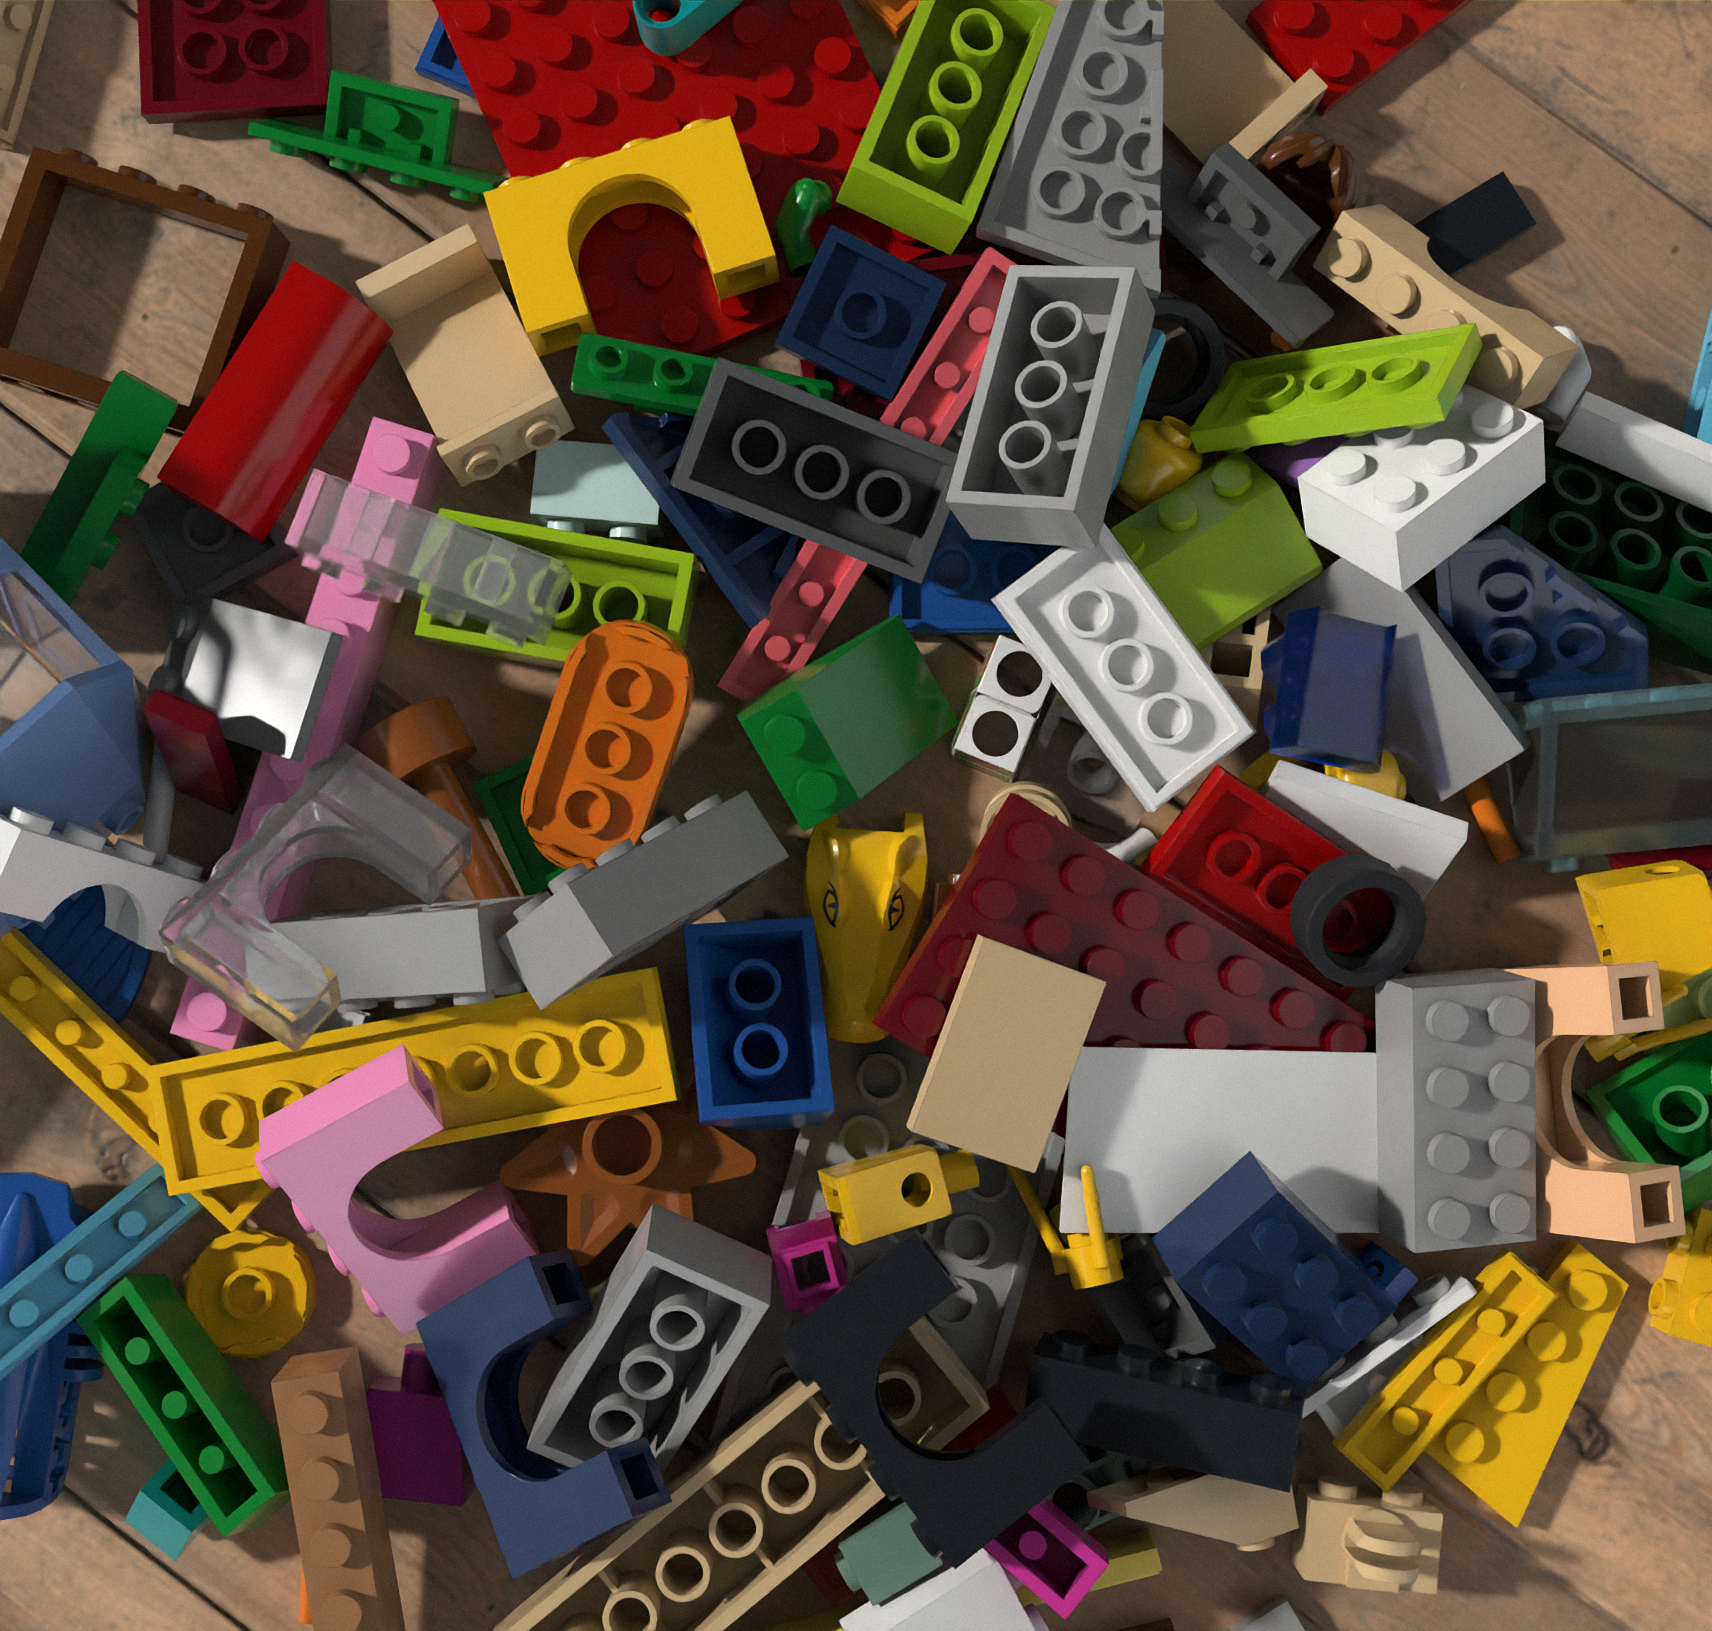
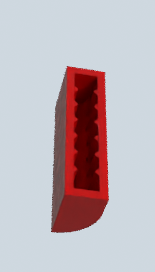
(276, 402)

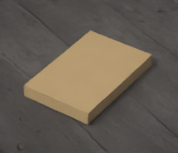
(1005, 1054)

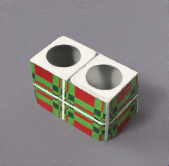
(996, 699)

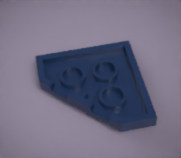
(1535, 623)

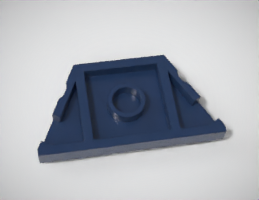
(736, 550)

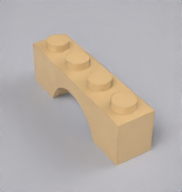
(1391, 273)

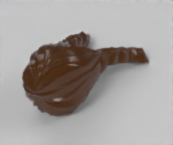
(1313, 176)

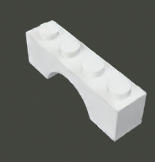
(48, 866)

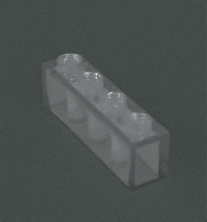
(428, 558)

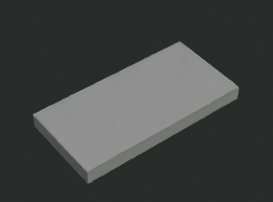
(1441, 711)

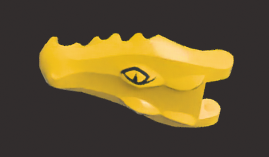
(866, 909)

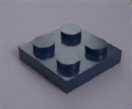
(860, 314)

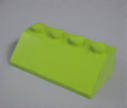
(1219, 548)

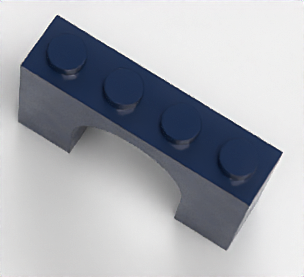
(478, 1357)

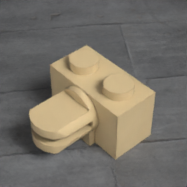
(1367, 1536)

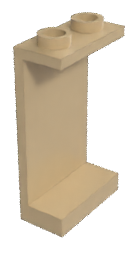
(1226, 86)
(466, 356)

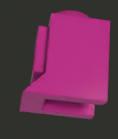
(800, 1241)

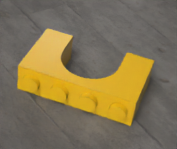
(548, 216)

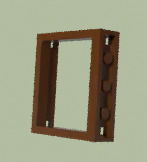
(27, 234)

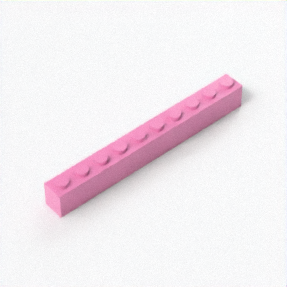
(404, 467)

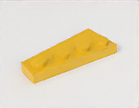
(1517, 1414)

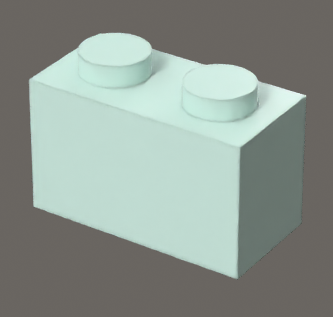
(593, 490)

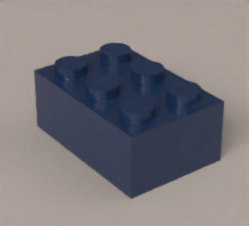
(1273, 1273)

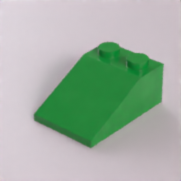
(847, 721)

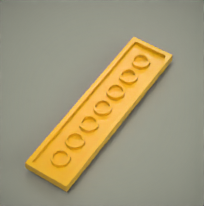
(492, 1064)

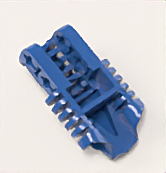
(45, 1388)

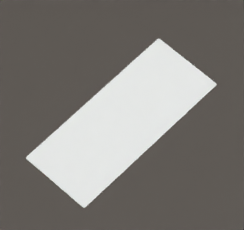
(1178, 1119)

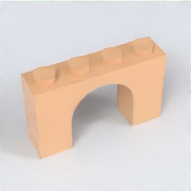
(1577, 1183)

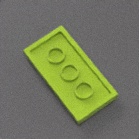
(1338, 390)

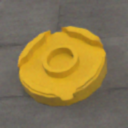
(252, 1291)

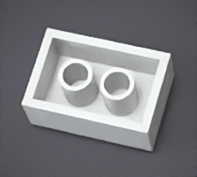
(1418, 495)

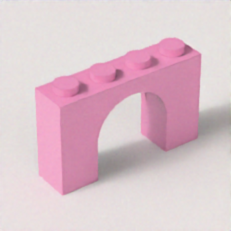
(342, 1132)

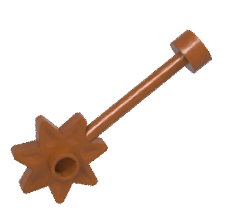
(604, 1162)

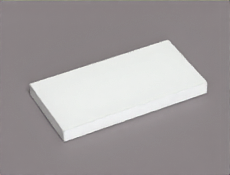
(1124, 667)

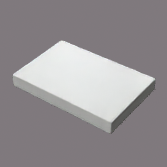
(1363, 821)

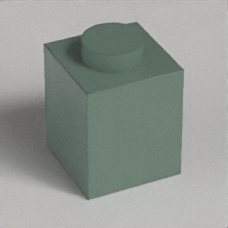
(883, 1551)

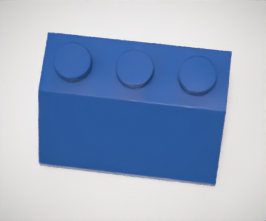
(758, 1024)

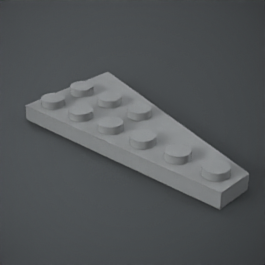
(1088, 144)

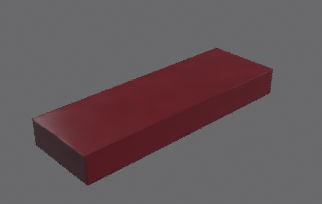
(194, 750)

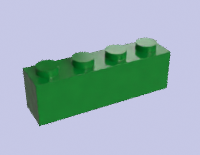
(190, 1401)

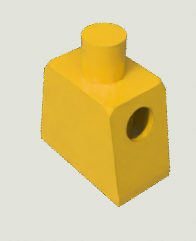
(1652, 916)
(868, 1197)

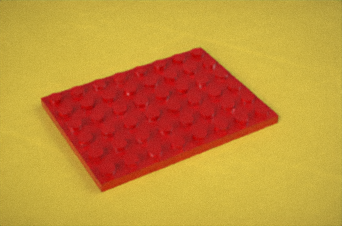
(583, 84)

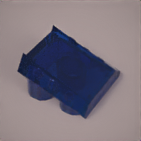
(1330, 689)

